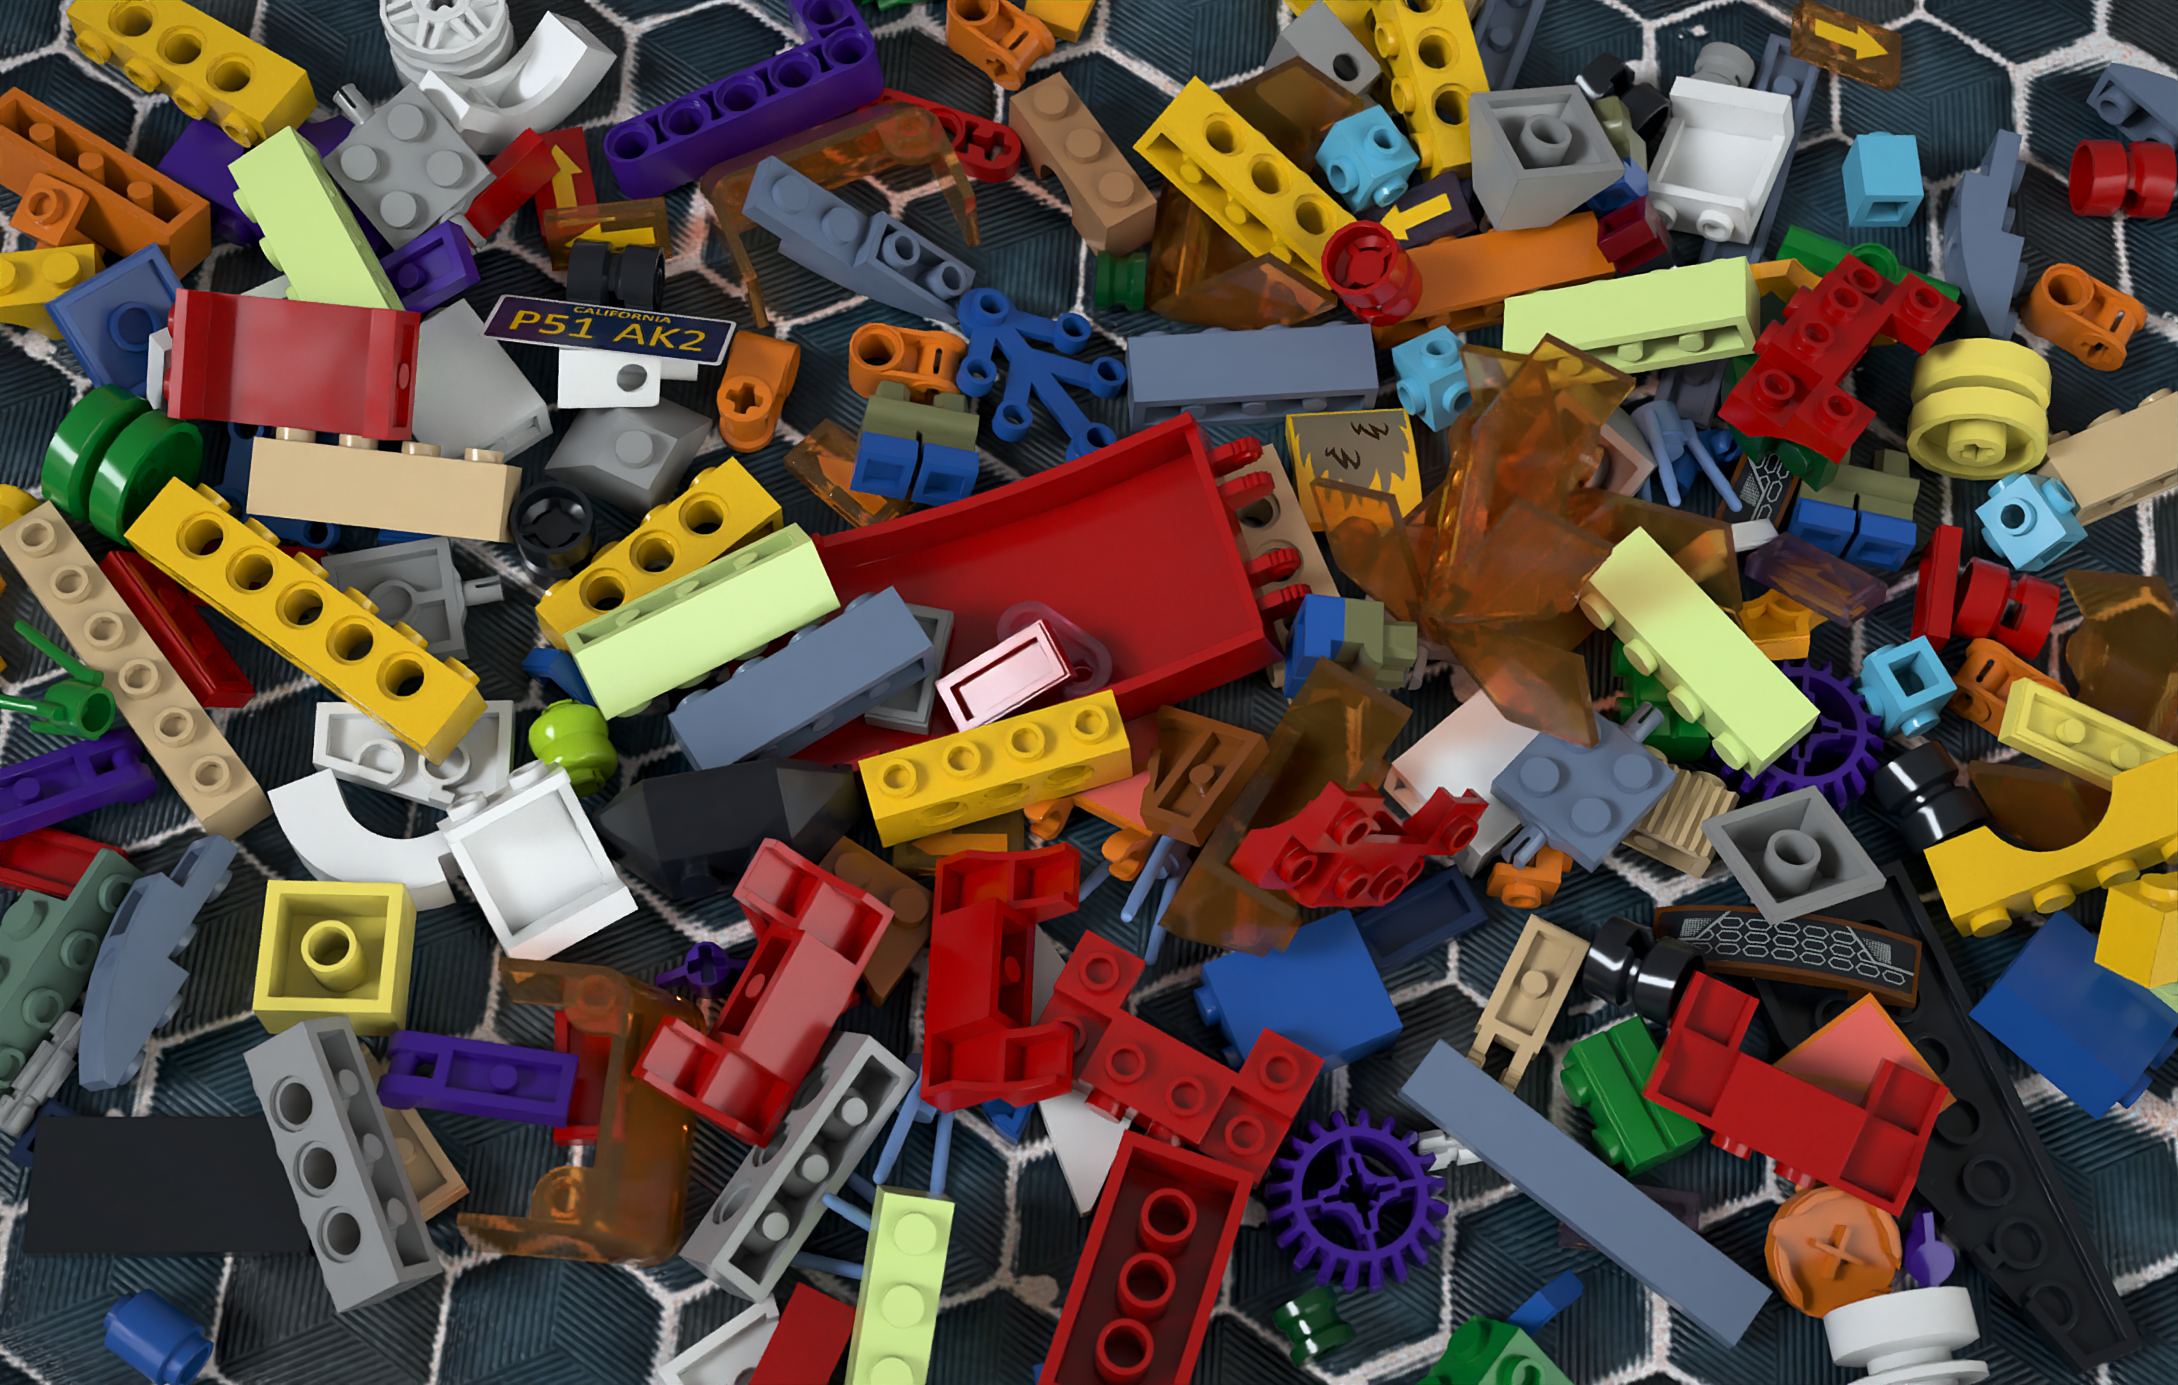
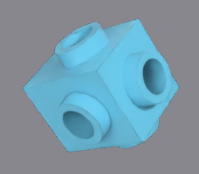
(1367, 159)
(1432, 377)
(2030, 520)
(1904, 687)

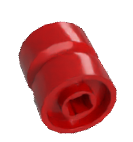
(2131, 179)
(1372, 273)
(1982, 600)

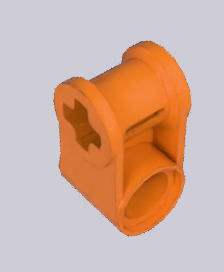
(1001, 42)
(2082, 316)
(910, 360)
(755, 389)
(1991, 695)

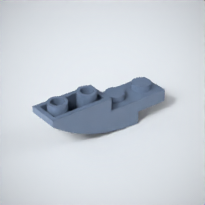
(2138, 103)
(1978, 246)
(856, 251)
(132, 977)

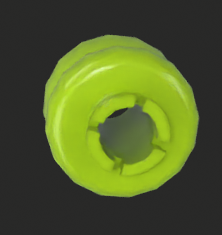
(578, 741)

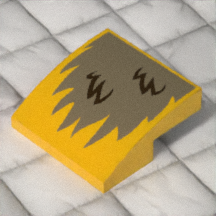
(1355, 448)

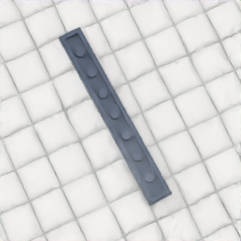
(1698, 386)

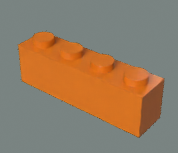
(127, 198)
(1474, 274)

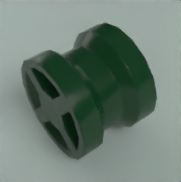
(1120, 281)
(1313, 1326)

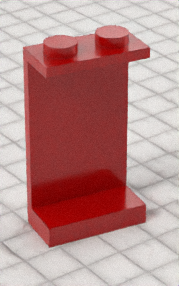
(292, 364)

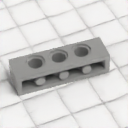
(342, 1162)
(781, 1189)

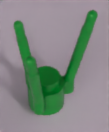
(73, 705)

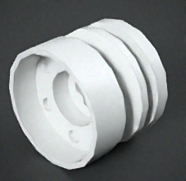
(447, 37)
(1907, 1337)

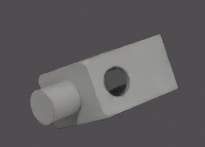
(1332, 49)

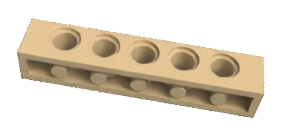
(136, 672)

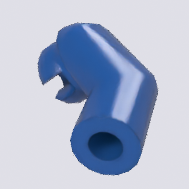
(1720, 446)

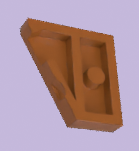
(1196, 773)
(909, 926)

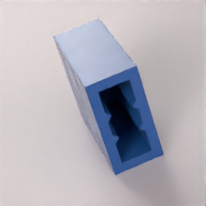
(1314, 994)
(2078, 1019)

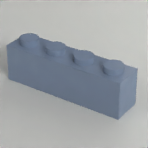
(1250, 374)
(808, 687)

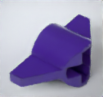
(705, 971)
(1924, 1253)

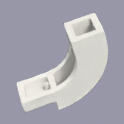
(531, 90)
(341, 850)

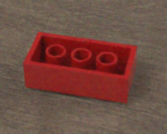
(1149, 1268)

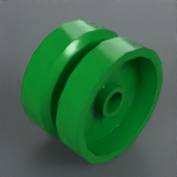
(116, 459)

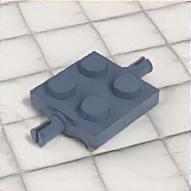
(1580, 795)

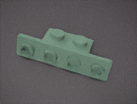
(50, 956)

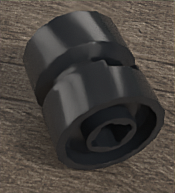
(1612, 77)
(614, 277)
(554, 532)
(1924, 793)
(1635, 968)

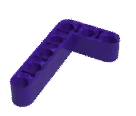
(754, 107)

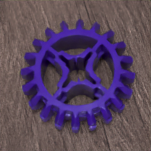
(1838, 734)
(1383, 1193)

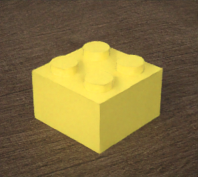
(335, 954)

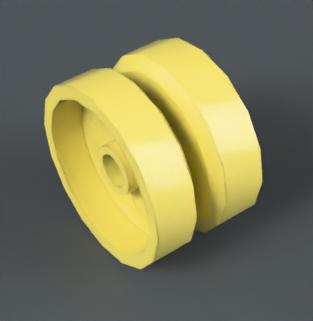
(1979, 409)

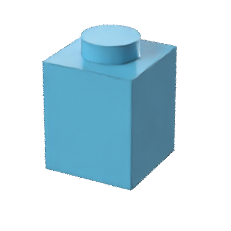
(1882, 180)

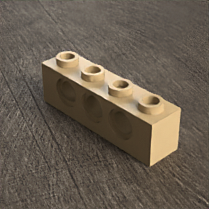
(1283, 528)

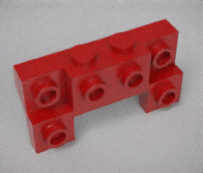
(1827, 331)
(1353, 848)
(982, 978)
(781, 1004)
(1166, 1084)
(1811, 1132)

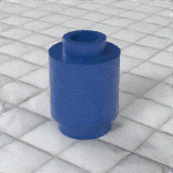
(157, 1338)

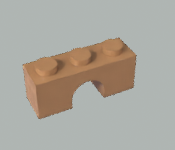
(1105, 193)

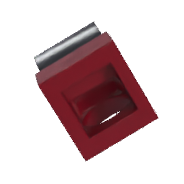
(1641, 243)

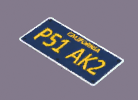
(609, 329)

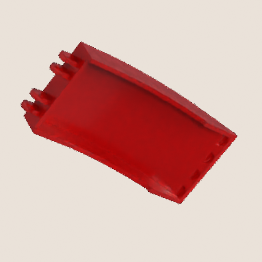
(1118, 542)

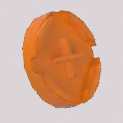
(1831, 1250)

